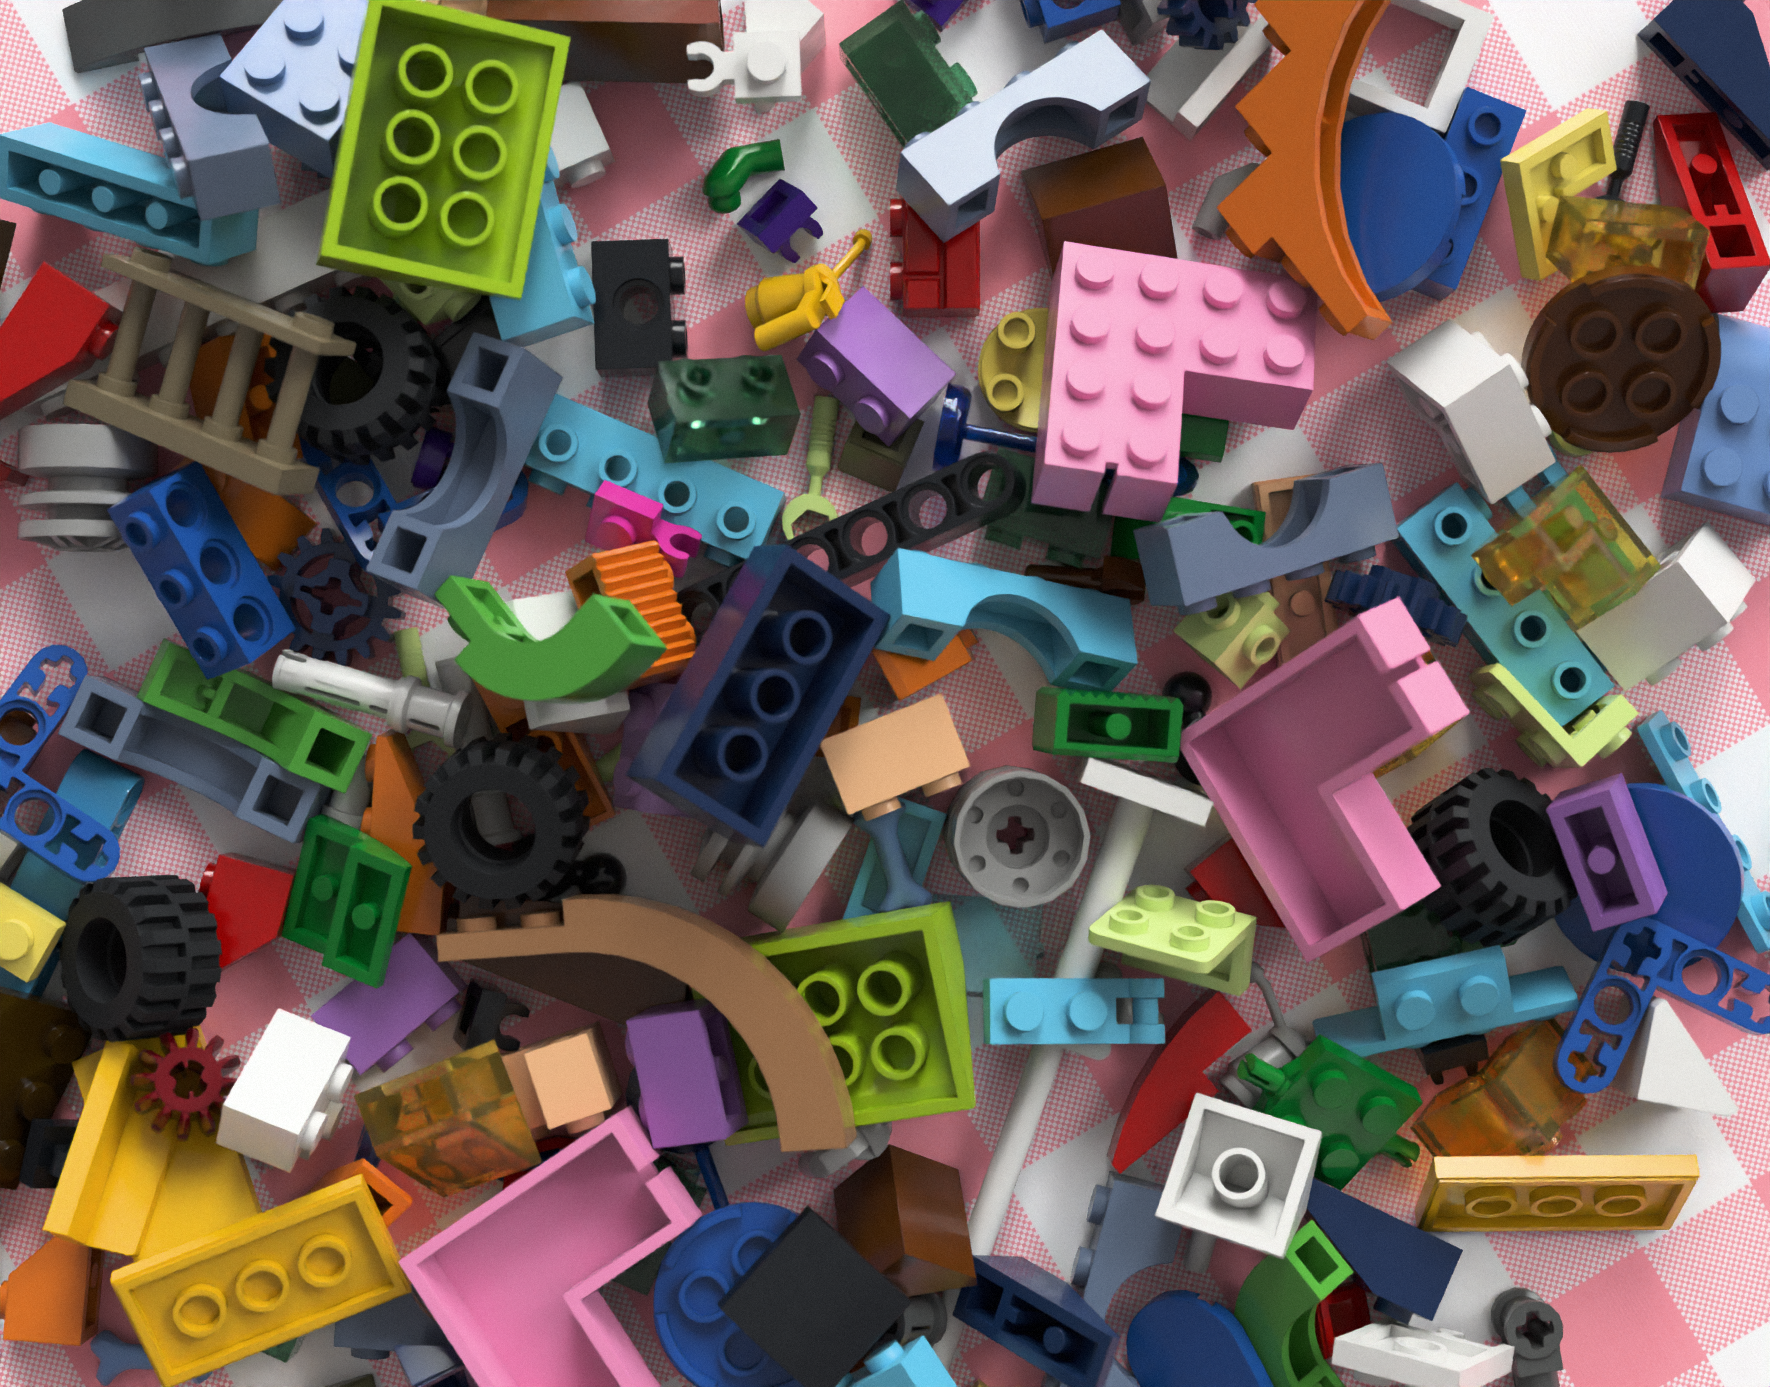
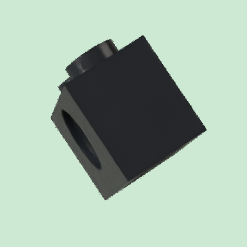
(619, 273)

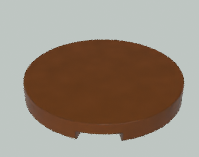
(1621, 357)

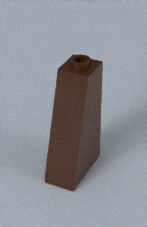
(624, 37)
(590, 980)

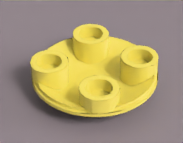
(1013, 368)

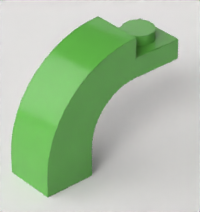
(583, 662)
(249, 710)
(1281, 1304)

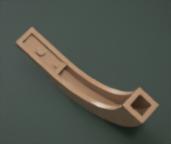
(737, 979)

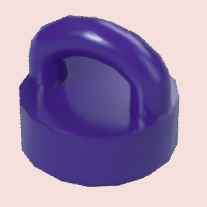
(429, 465)

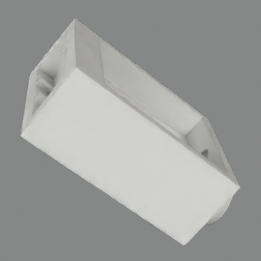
(1470, 32)

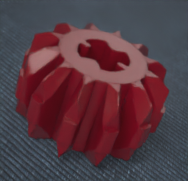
(163, 1085)

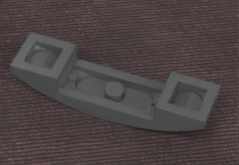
(118, 30)

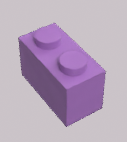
(875, 366)
(1607, 852)
(381, 1019)
(685, 1073)

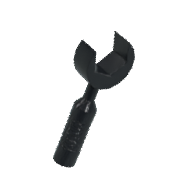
(1626, 146)

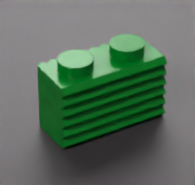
(1107, 724)

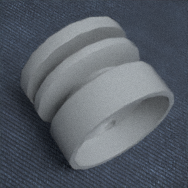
(86, 476)
(1042, 861)
(786, 864)

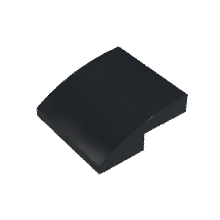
(814, 1302)

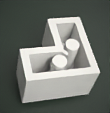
(1475, 407)
(1678, 608)
(287, 1093)

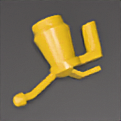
(797, 303)

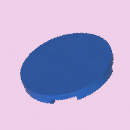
(1398, 199)
(1697, 867)
(696, 1276)

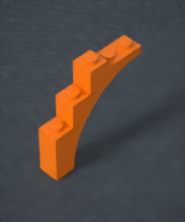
(1295, 118)

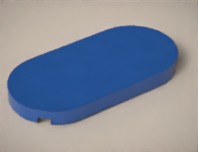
(1191, 1344)

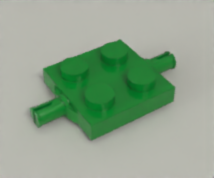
(1342, 1097)

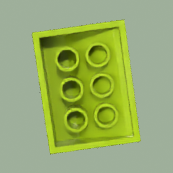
(443, 149)
(890, 1005)

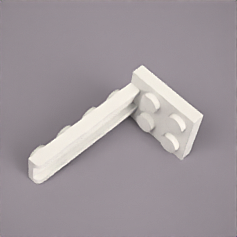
(1419, 1357)

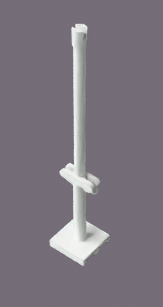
(1137, 800)

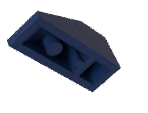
(1721, 61)
(1387, 1256)
(1038, 1320)

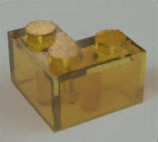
(1612, 233)
(1570, 544)
(1508, 1104)

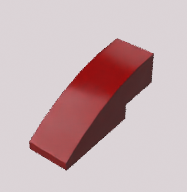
(1173, 1076)

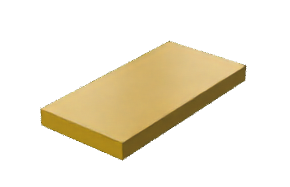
(204, 1181)
(1555, 1193)
(261, 1281)

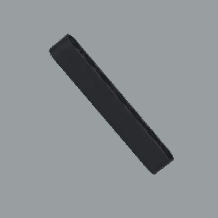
(900, 515)

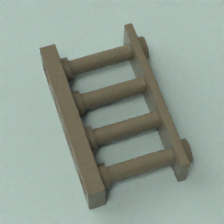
(166, 415)

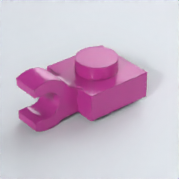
(627, 519)

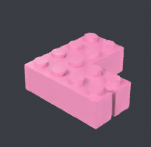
(1151, 340)
(1298, 783)
(526, 1266)

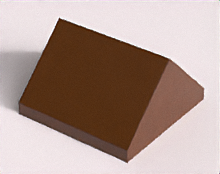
(1102, 200)
(908, 1221)

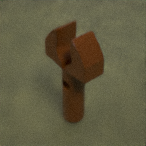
(1116, 577)

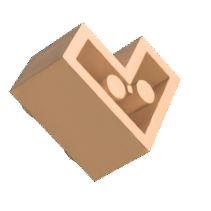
(896, 756)
(564, 1080)

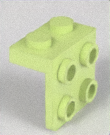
(1594, 731)
(1180, 938)

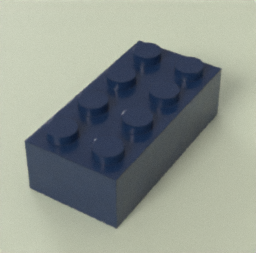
(758, 695)

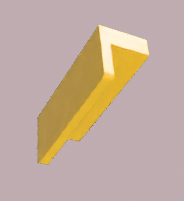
(114, 1160)

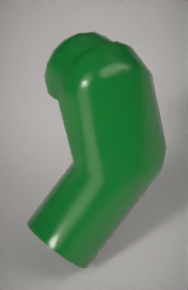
(734, 169)

